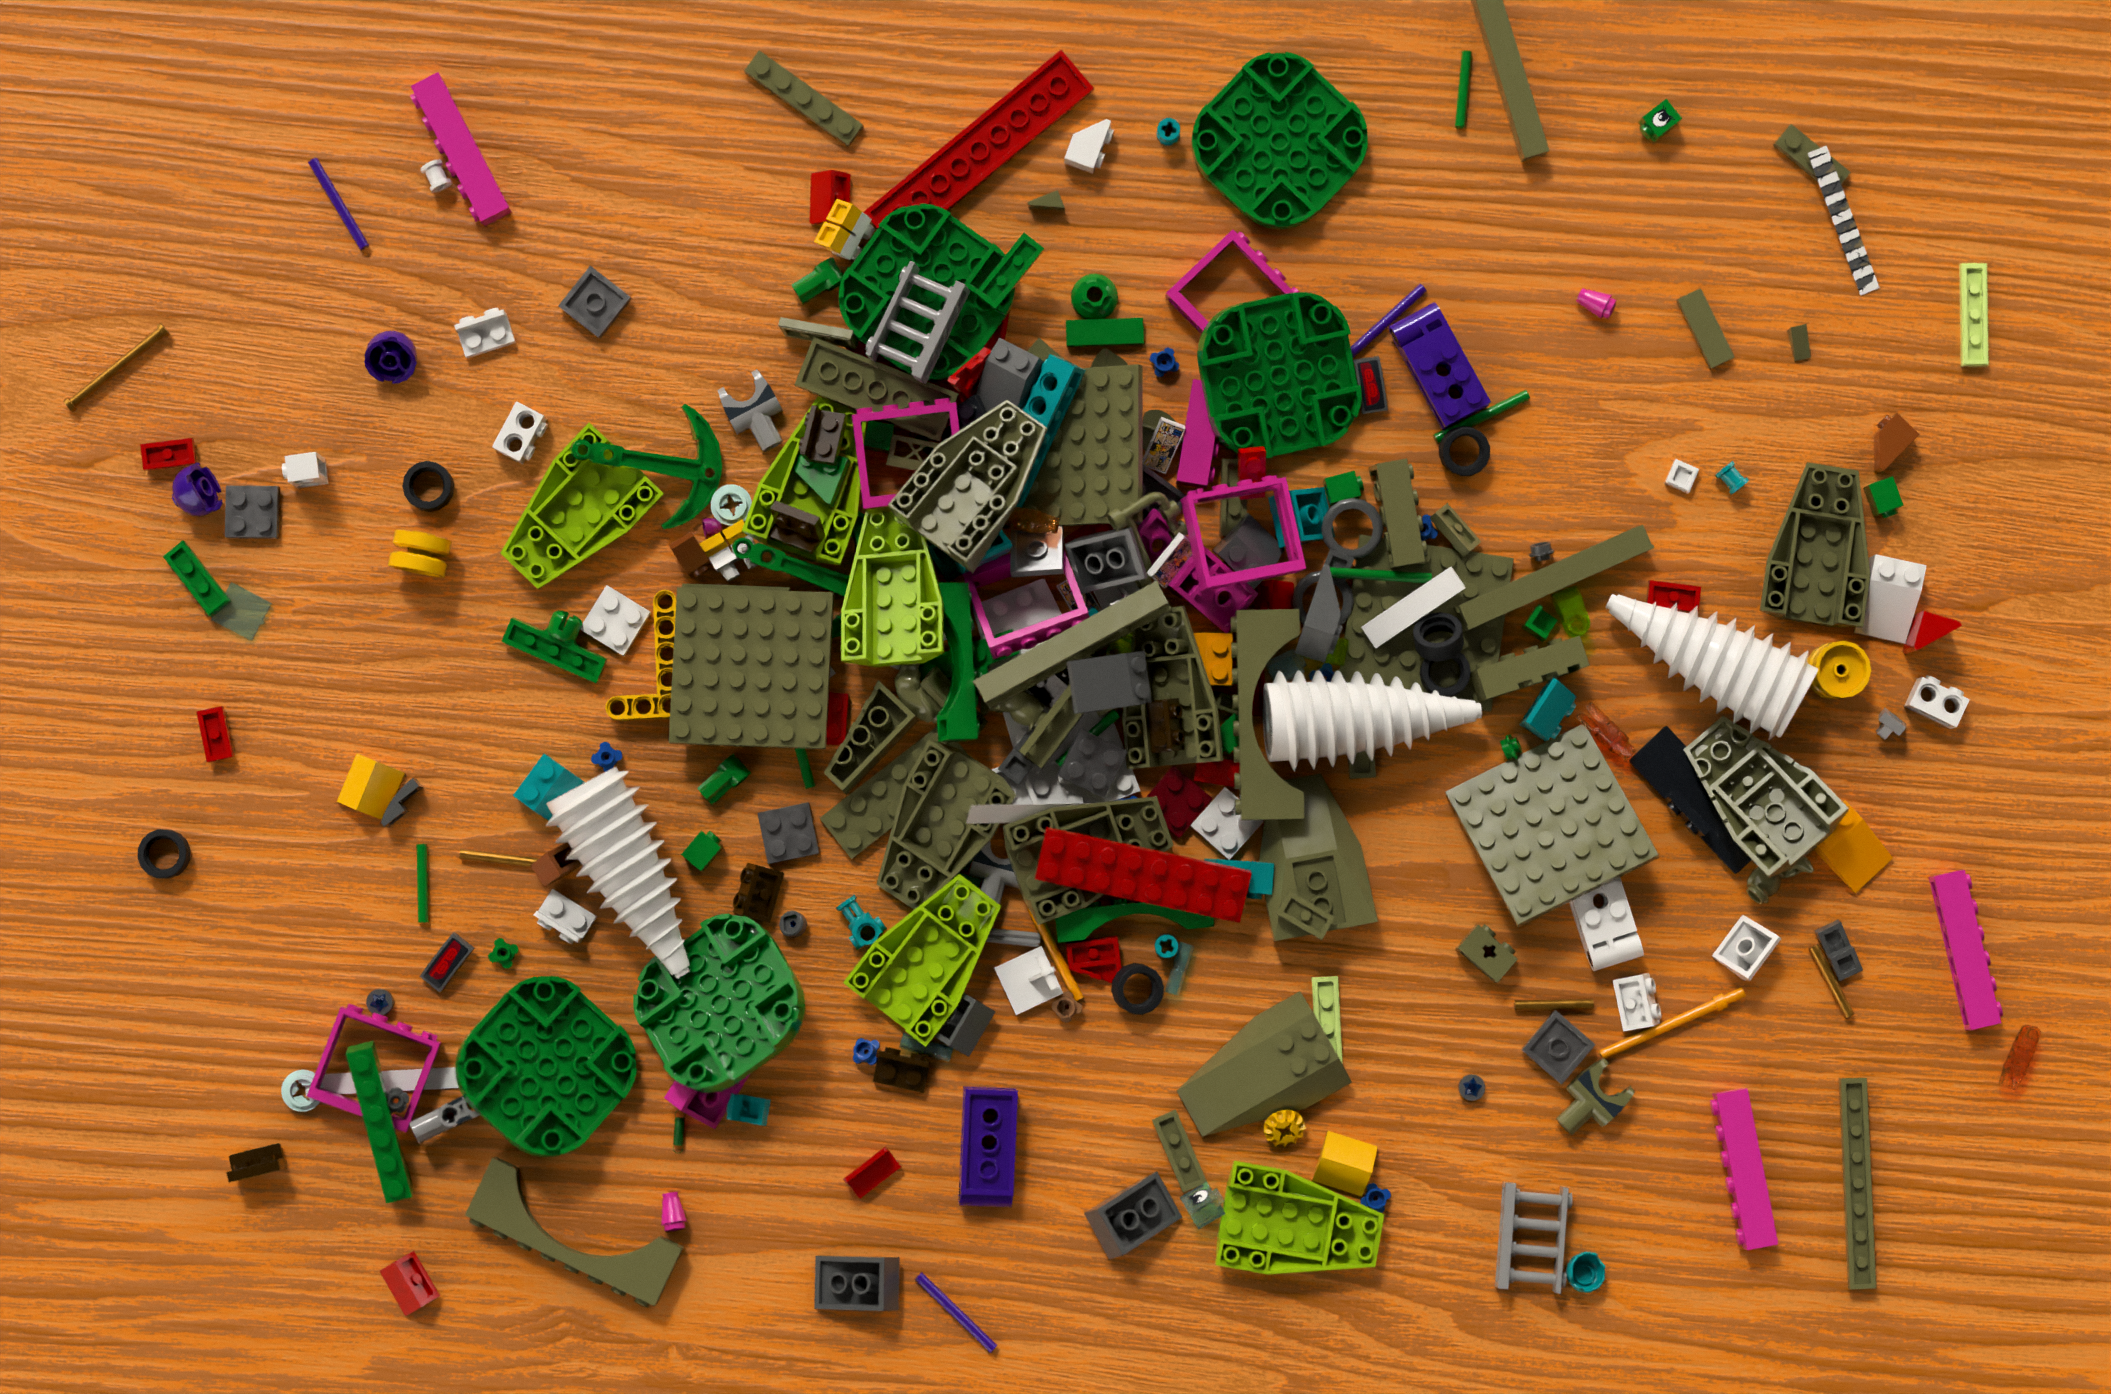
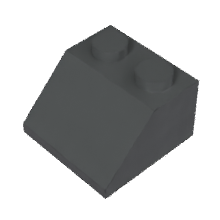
(1248, 547)
(965, 1025)

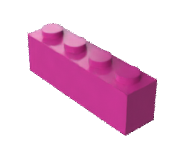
(1197, 443)

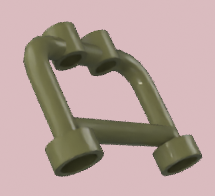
(1124, 519)

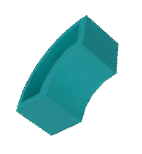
(1261, 877)

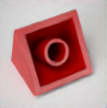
(1926, 629)

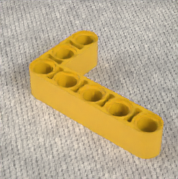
(662, 668)

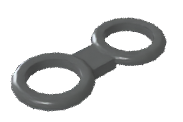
(1339, 556)

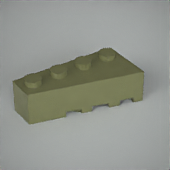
(1399, 512)
(1529, 668)
(870, 738)

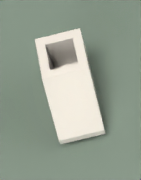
(1086, 146)

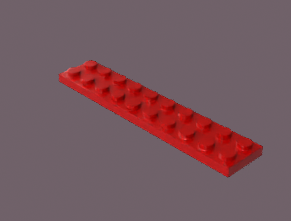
(989, 139)

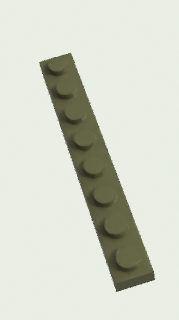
(1857, 1183)

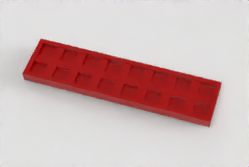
(1143, 874)

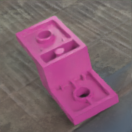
(1186, 584)

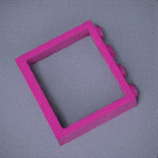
(1241, 242)
(892, 411)
(1288, 525)
(1029, 636)
(378, 1021)

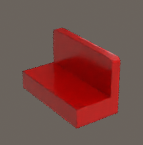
(824, 190)
(1274, 595)
(872, 1172)
(409, 1283)

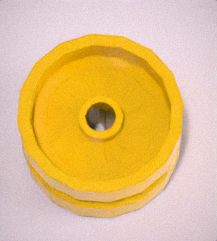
(420, 551)
(1852, 673)

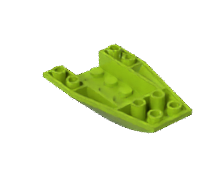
(786, 486)
(577, 512)
(891, 597)
(927, 958)
(1292, 1224)

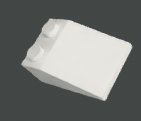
(1891, 598)

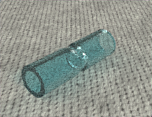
(1179, 968)
(932, 1050)

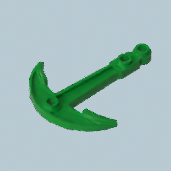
(690, 469)
(811, 573)

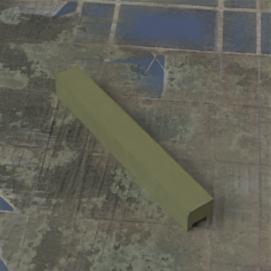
(1511, 78)
(1553, 577)
(1073, 645)

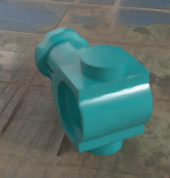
(857, 923)

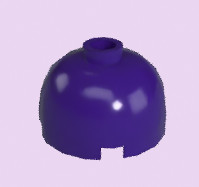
(390, 357)
(196, 490)

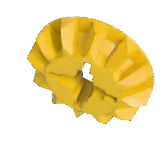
(1282, 1119)

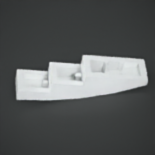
(1413, 607)

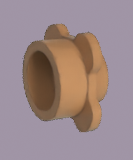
(1074, 1007)

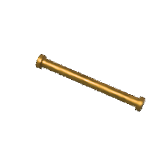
(116, 367)

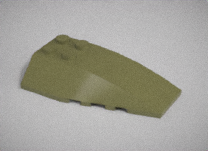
(1764, 797)
(1267, 1067)

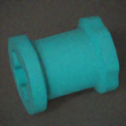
(1174, 136)
(1732, 477)
(1164, 938)

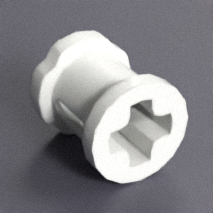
(436, 175)

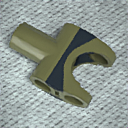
(1591, 1100)

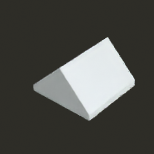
(1746, 948)

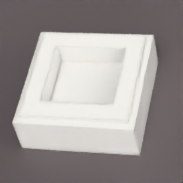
(1681, 476)

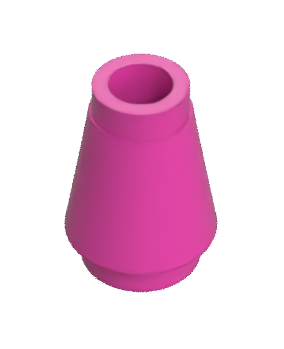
(1597, 302)
(672, 1213)

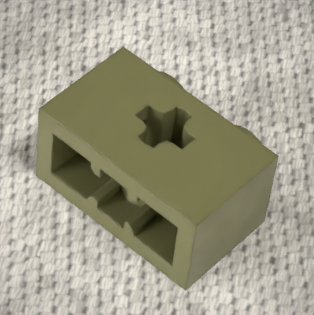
(1492, 967)

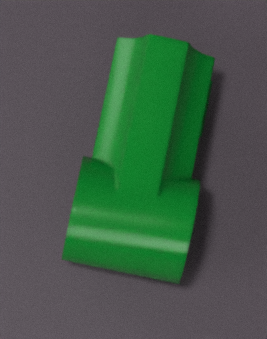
(824, 277)
(728, 775)

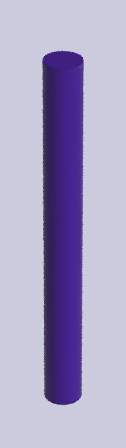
(338, 203)
(1390, 317)
(957, 1313)

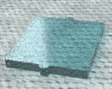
(243, 613)

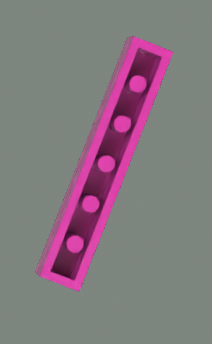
(460, 148)
(1965, 949)
(1744, 1169)

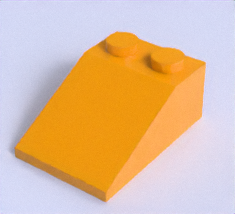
(1216, 657)
(1853, 851)

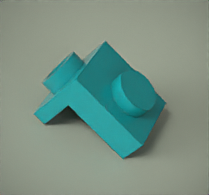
(748, 1109)

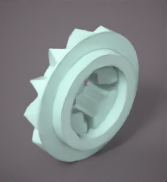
(721, 498)
(290, 1088)

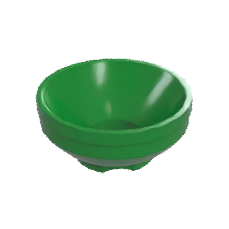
(1089, 309)

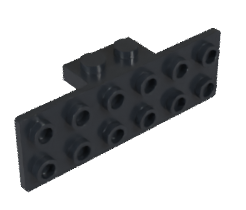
(1674, 778)

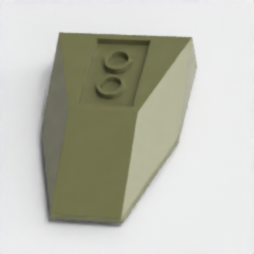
(971, 483)
(1317, 862)

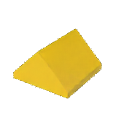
(370, 786)
(1345, 1163)

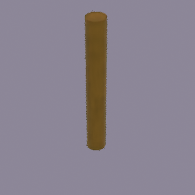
(497, 858)
(1831, 981)
(1553, 1004)

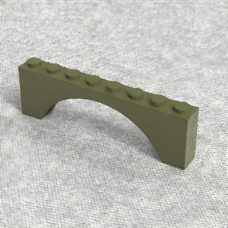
(1261, 791)
(502, 1207)

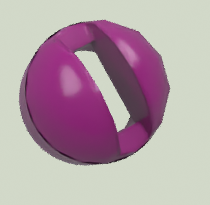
(711, 527)

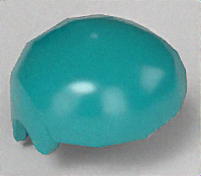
(1585, 1272)

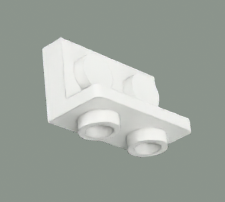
(485, 332)
(565, 916)
(1637, 1001)

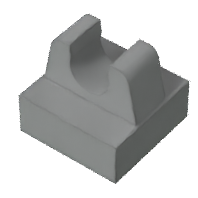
(1890, 724)

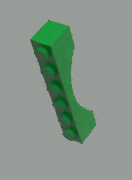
(958, 715)
(1082, 922)
(378, 1122)

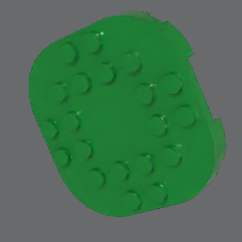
(1279, 140)
(945, 254)
(1279, 374)
(725, 1013)
(545, 1066)

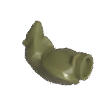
(914, 695)
(1023, 709)
(1762, 887)

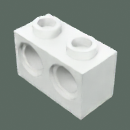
(513, 430)
(305, 470)
(1935, 707)

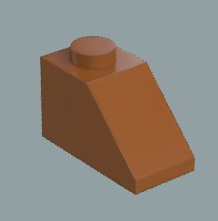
(1891, 440)
(690, 555)
(553, 865)

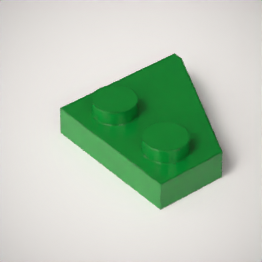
(823, 478)

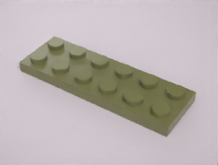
(865, 384)
(873, 806)

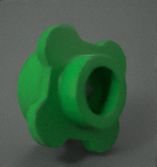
(1511, 747)
(501, 945)

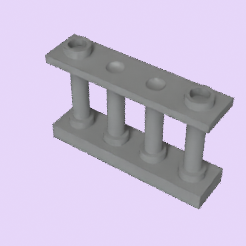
(932, 342)
(1508, 1248)

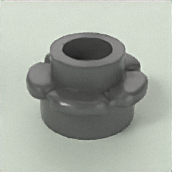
(1541, 551)
(401, 1096)

